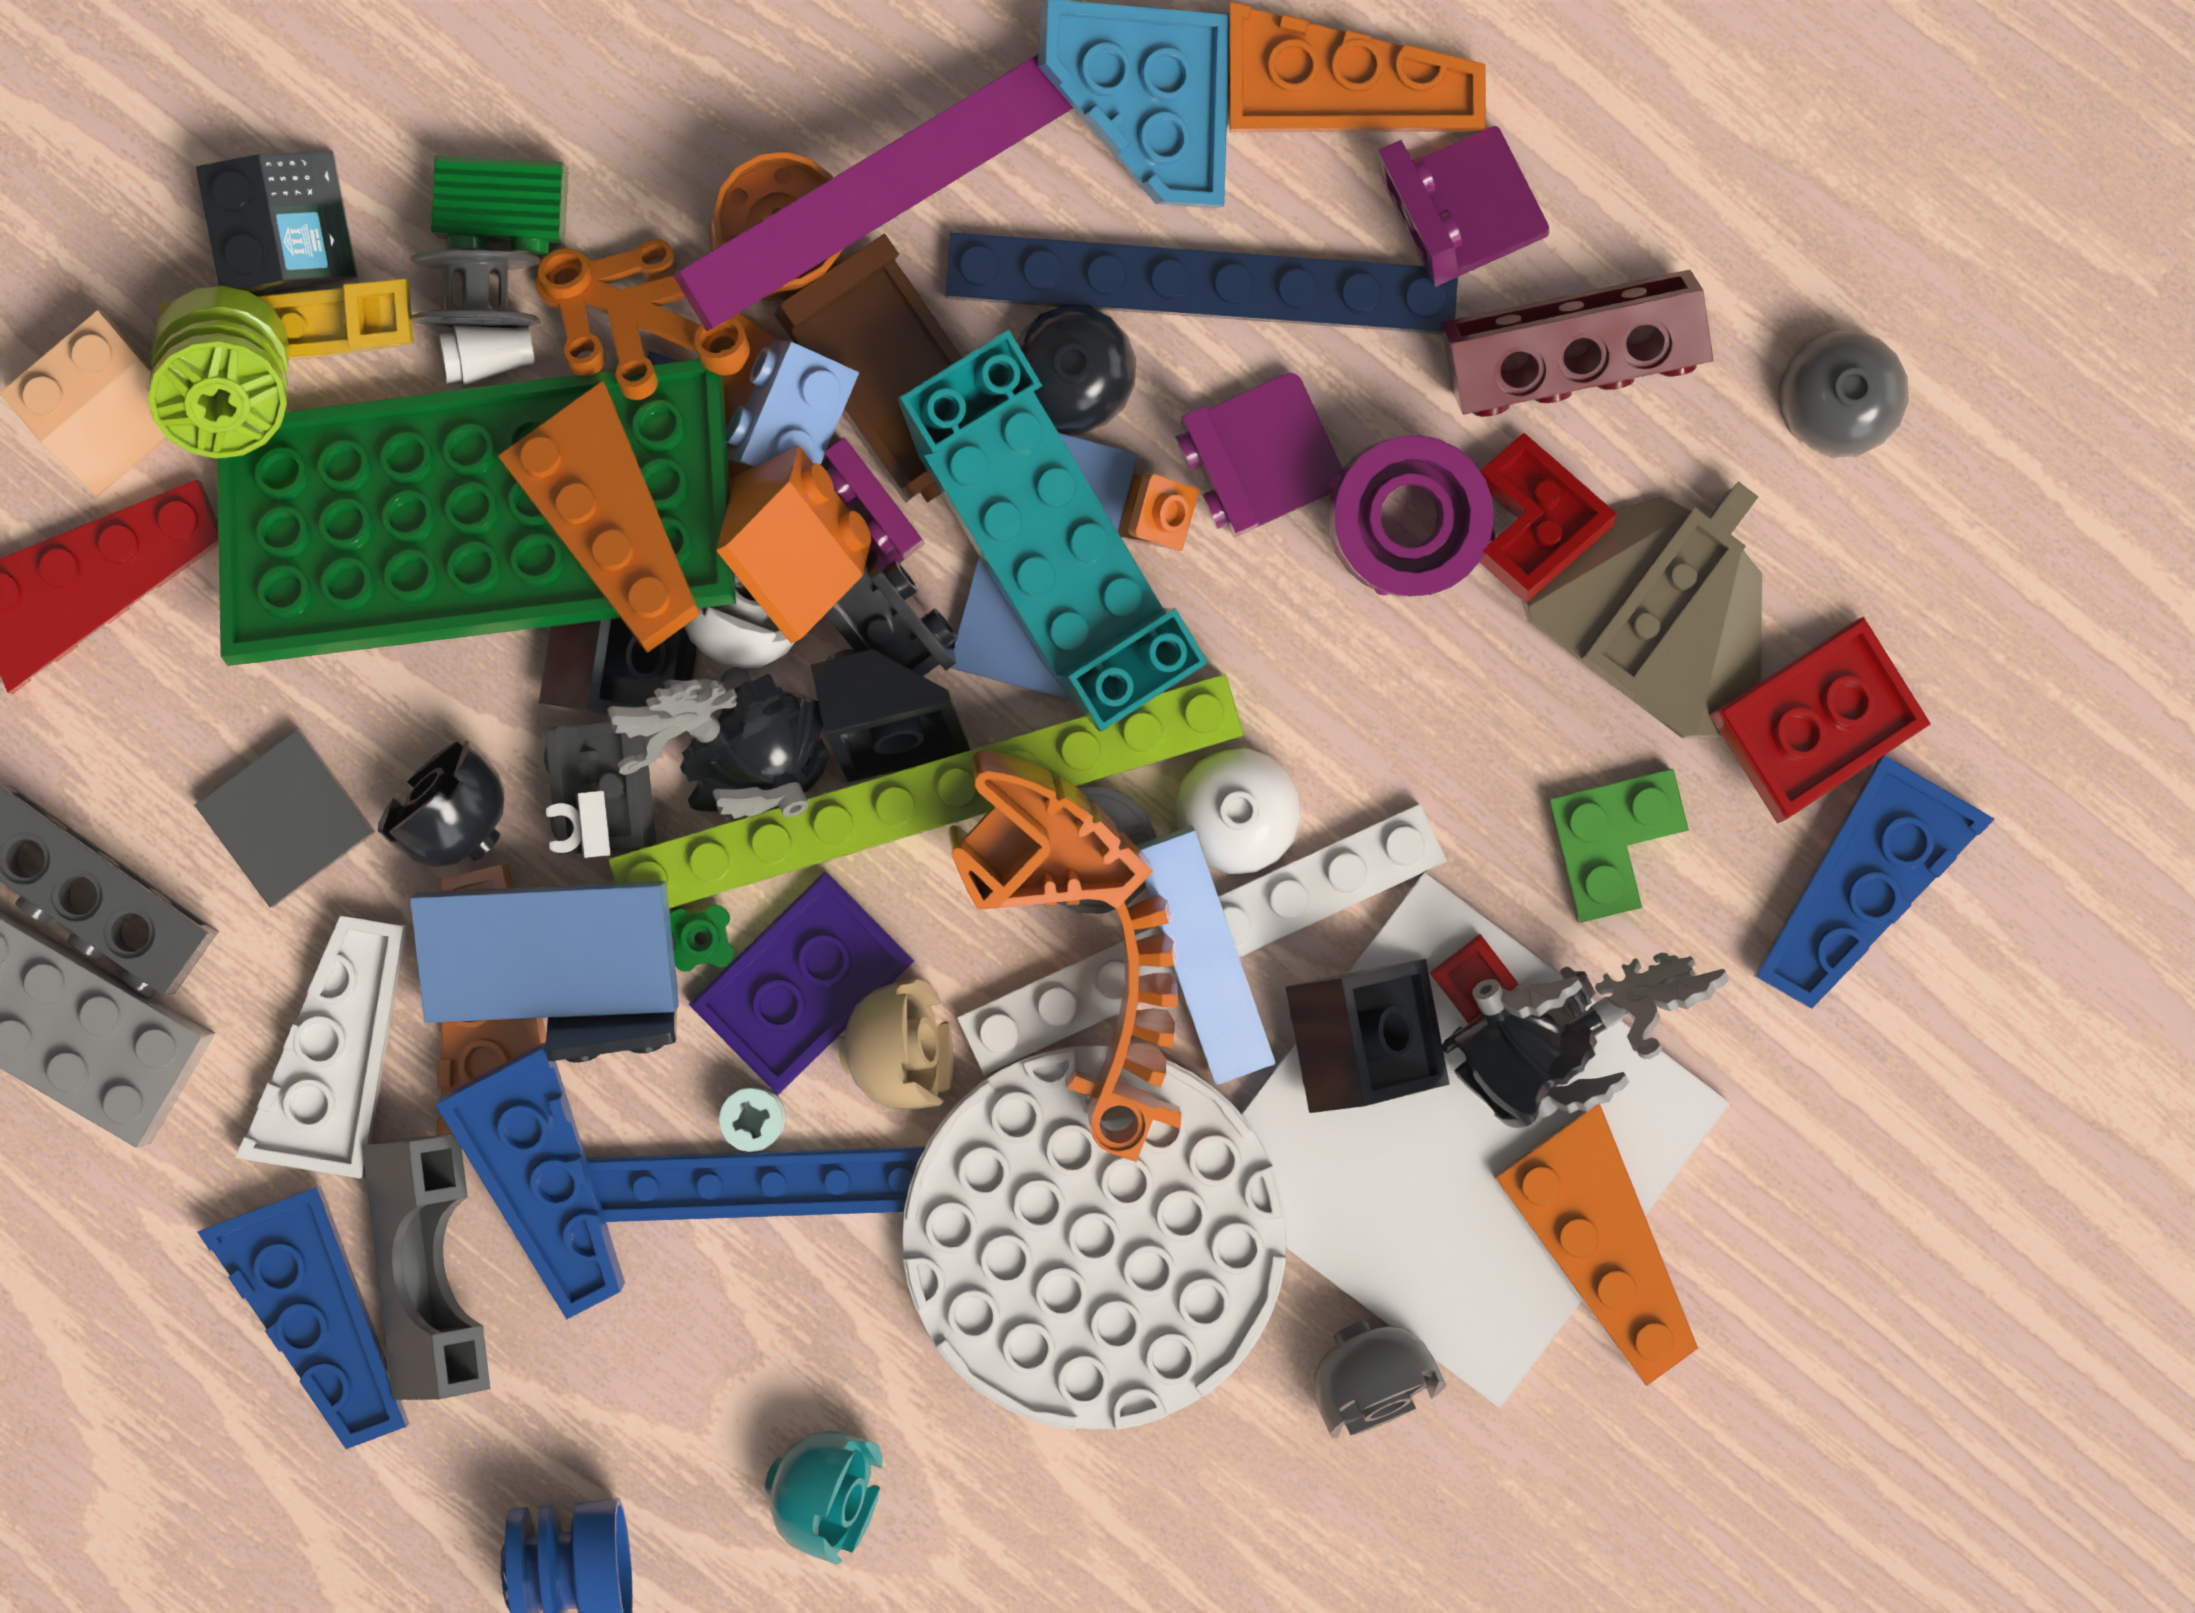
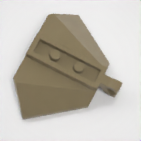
(1664, 610)

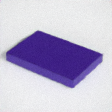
(800, 982)

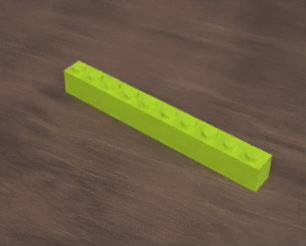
(927, 796)

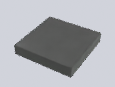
(285, 818)

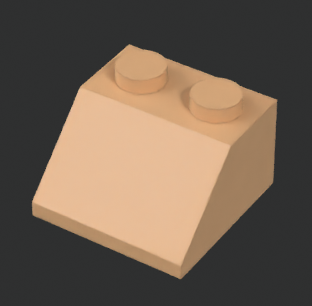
(90, 402)

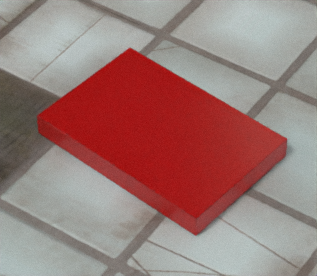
(1820, 719)

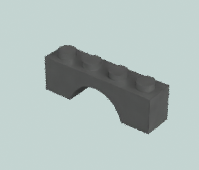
(429, 1338)

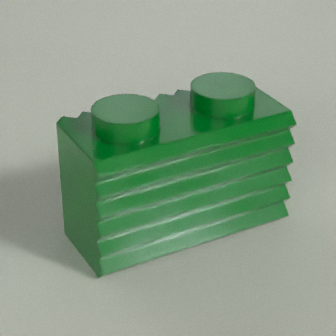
(499, 203)

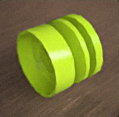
(219, 372)

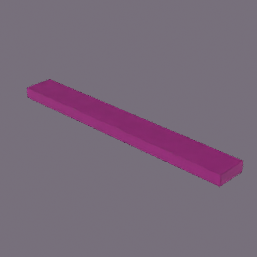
(870, 193)

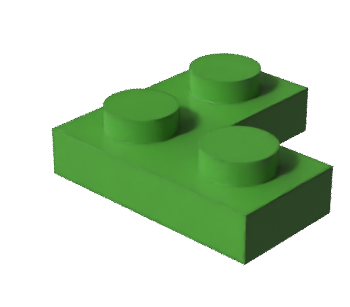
(1598, 827)

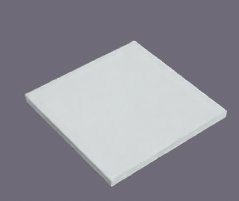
(1404, 1190)

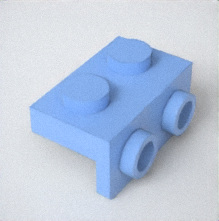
(791, 404)

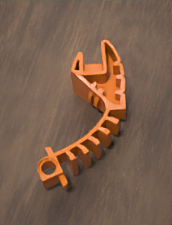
(1057, 847)

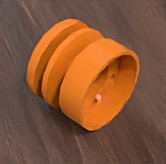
(757, 192)

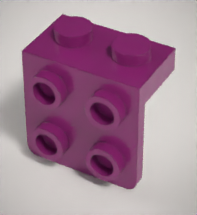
(1260, 454)

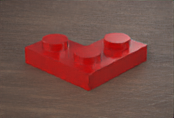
(1554, 516)

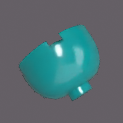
(823, 1493)

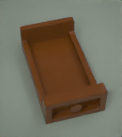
(880, 327)

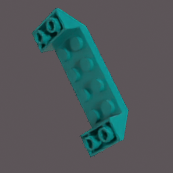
(1046, 534)

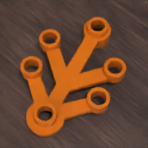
(629, 310)

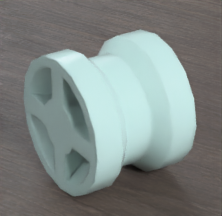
(762, 1114)

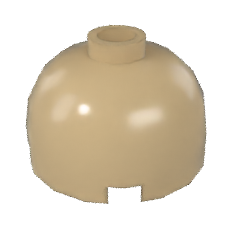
(897, 1047)

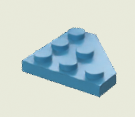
(1148, 90)

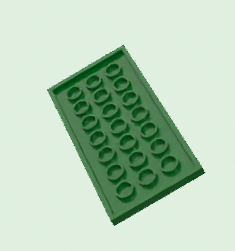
(413, 531)

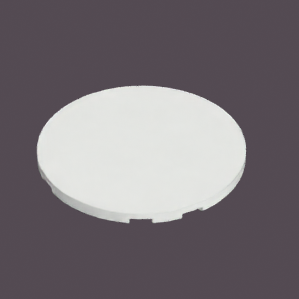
(1088, 1277)

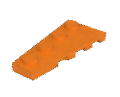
(598, 504)
(1594, 1228)

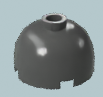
(1843, 393)
(1373, 1377)

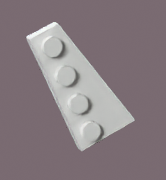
(333, 1060)

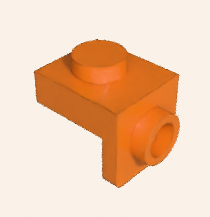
(1158, 511)

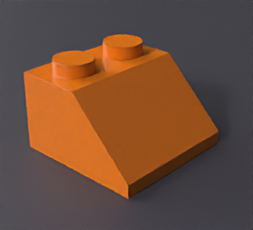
(792, 540)

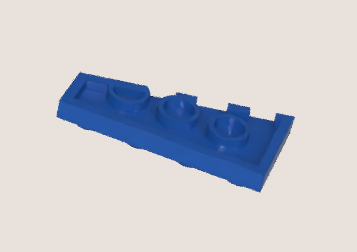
(308, 1299)

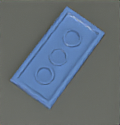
(989, 634)
(545, 952)

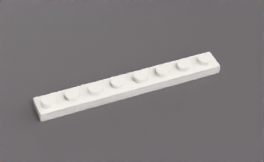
(1254, 913)

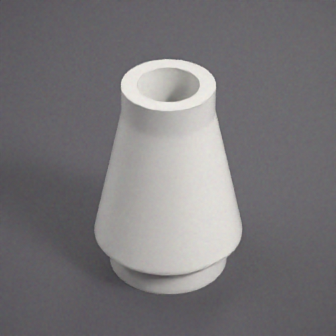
(483, 352)

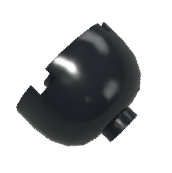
(1082, 366)
(449, 809)

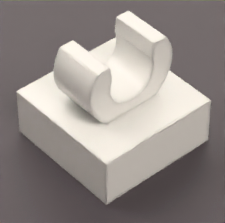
(588, 824)

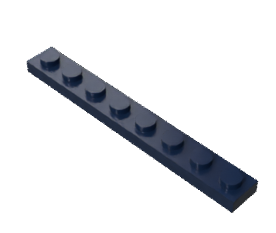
(1197, 283)

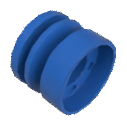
(568, 1569)

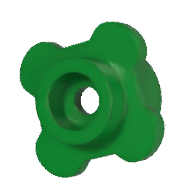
(714, 950)

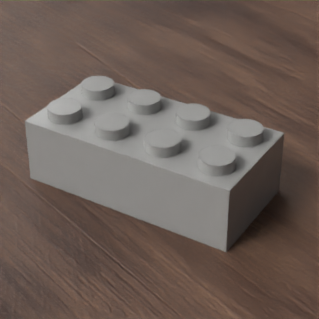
(91, 1036)

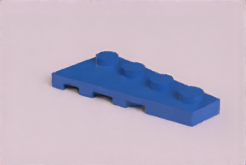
(1876, 865)
(533, 1164)

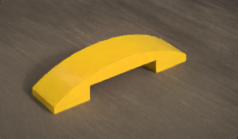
(344, 319)

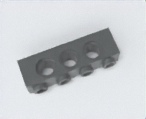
(175, 935)

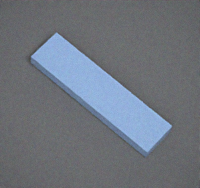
(1206, 958)

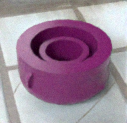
(1461, 506)

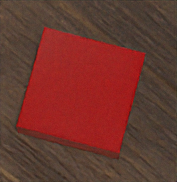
(1465, 970)

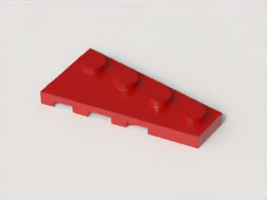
(93, 574)

